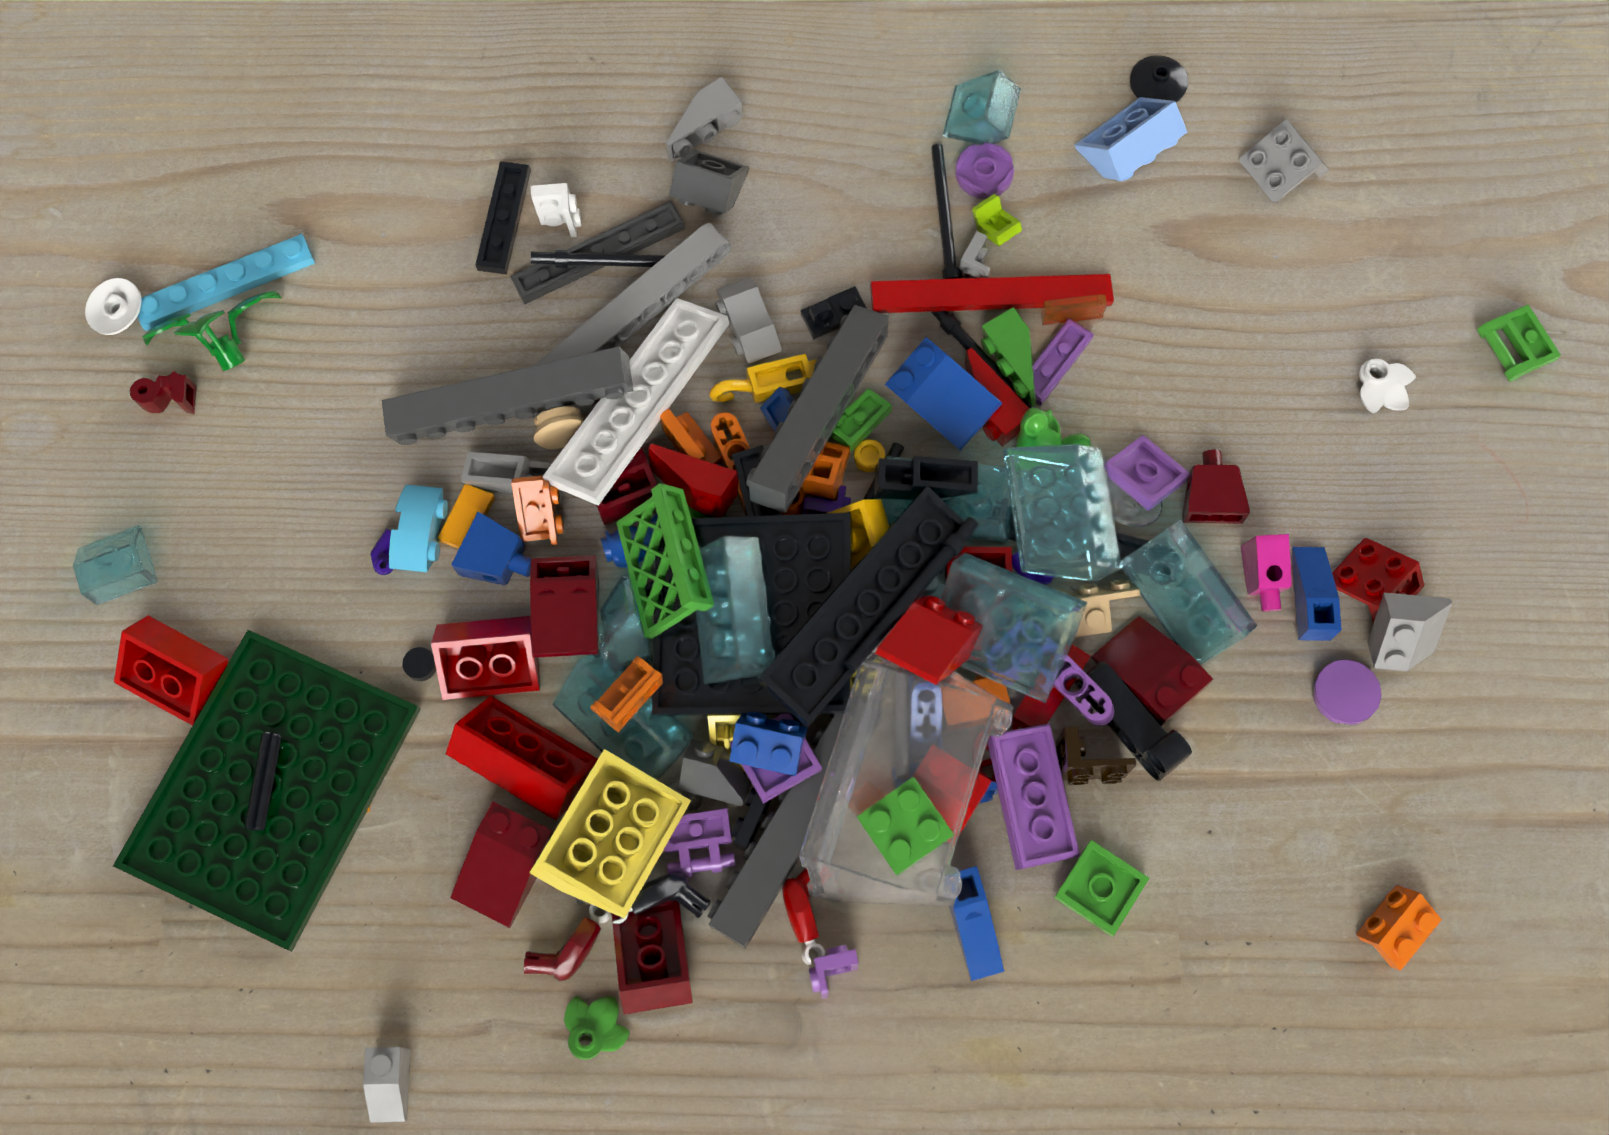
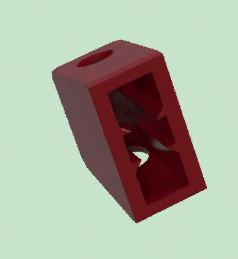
(1215, 492)

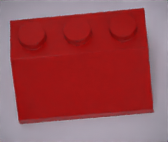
(485, 658)
(167, 668)

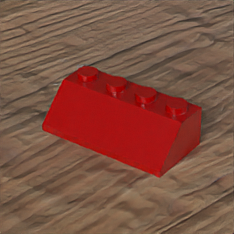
(520, 756)

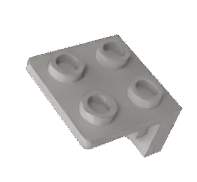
(1282, 161)

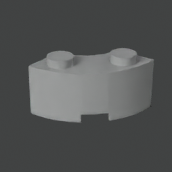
(748, 320)

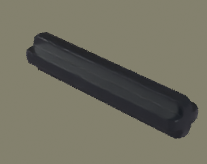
(262, 781)

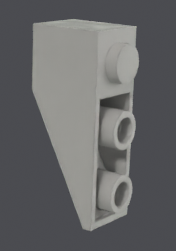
(707, 114)

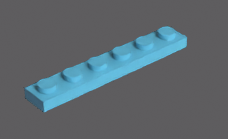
(225, 281)

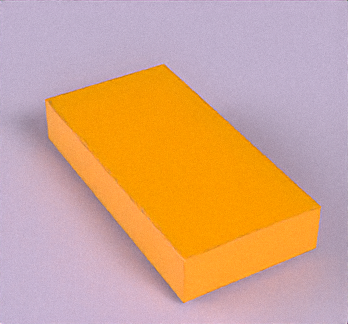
(463, 513)

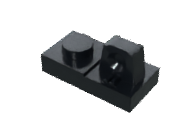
(827, 314)

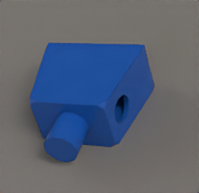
(491, 553)

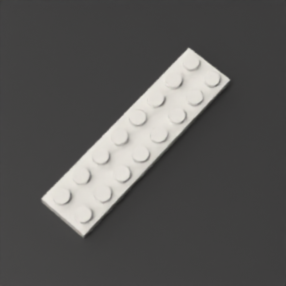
(620, 426)

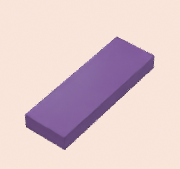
(1059, 358)

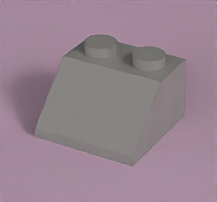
(1406, 630)

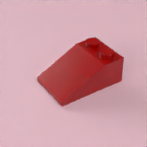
(931, 639)

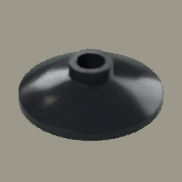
(1147, 83)

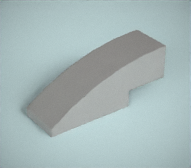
(497, 470)

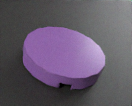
(984, 170)
(1347, 692)

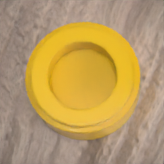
(867, 455)

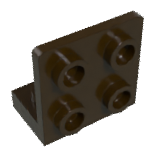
(1072, 747)

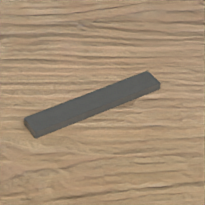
(622, 239)

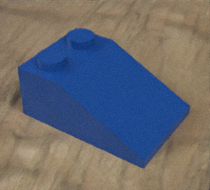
(943, 393)

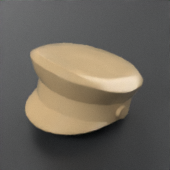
(557, 426)

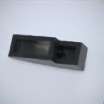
(907, 478)

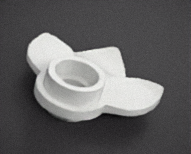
(1388, 389)

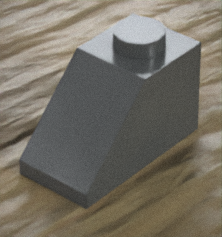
(712, 775)

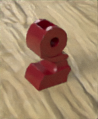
(157, 395)

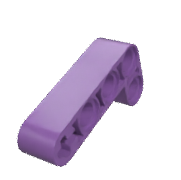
(1072, 670)

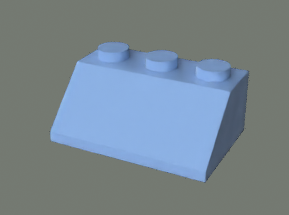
(1132, 137)

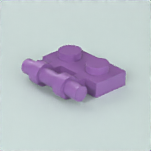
(698, 832)

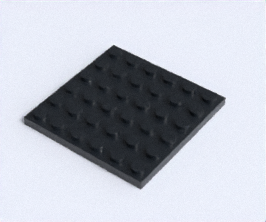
(800, 567)

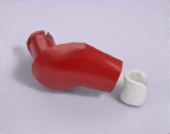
(801, 915)

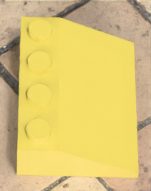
(611, 835)

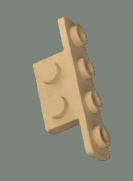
(1097, 612)

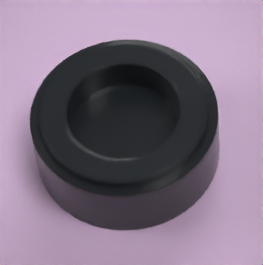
(419, 664)

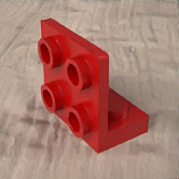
(1377, 570)

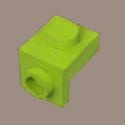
(994, 221)

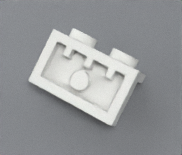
(556, 206)

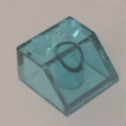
(983, 109)
(114, 566)
(622, 628)

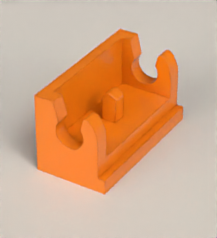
(627, 693)

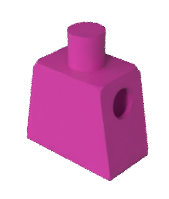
(1267, 557)

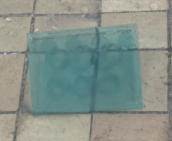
(1062, 511)
(1023, 623)

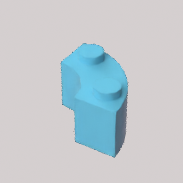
(415, 542)

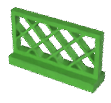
(680, 552)

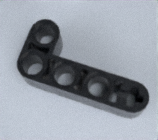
(1136, 727)

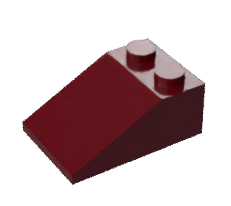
(1154, 669)
(499, 863)
(652, 959)

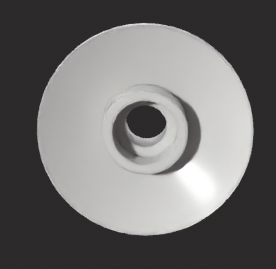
(113, 306)

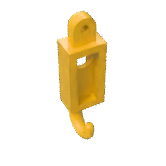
(766, 379)

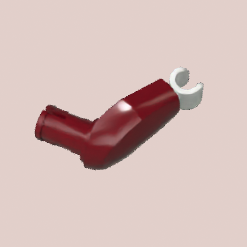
(572, 954)

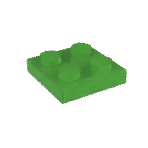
(905, 826)
(1101, 888)

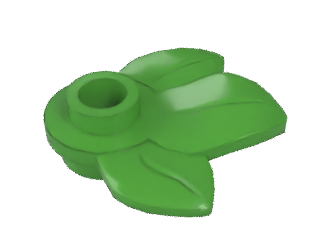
(596, 1022)

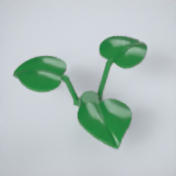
(222, 348)

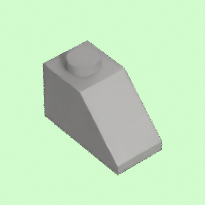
(386, 1083)

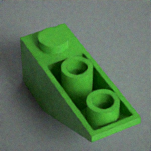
(1011, 344)

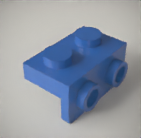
(768, 743)

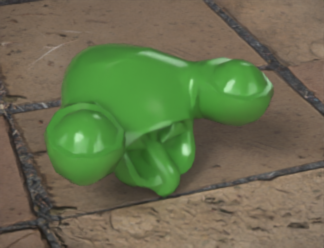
(1043, 429)

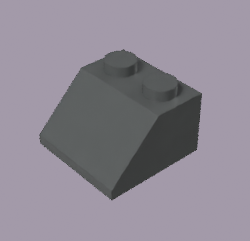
(708, 181)

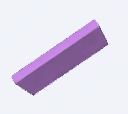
(1033, 796)

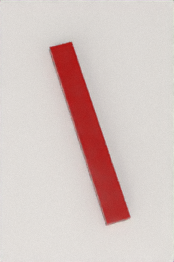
(984, 293)

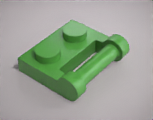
(1527, 338)

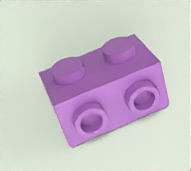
(835, 962)

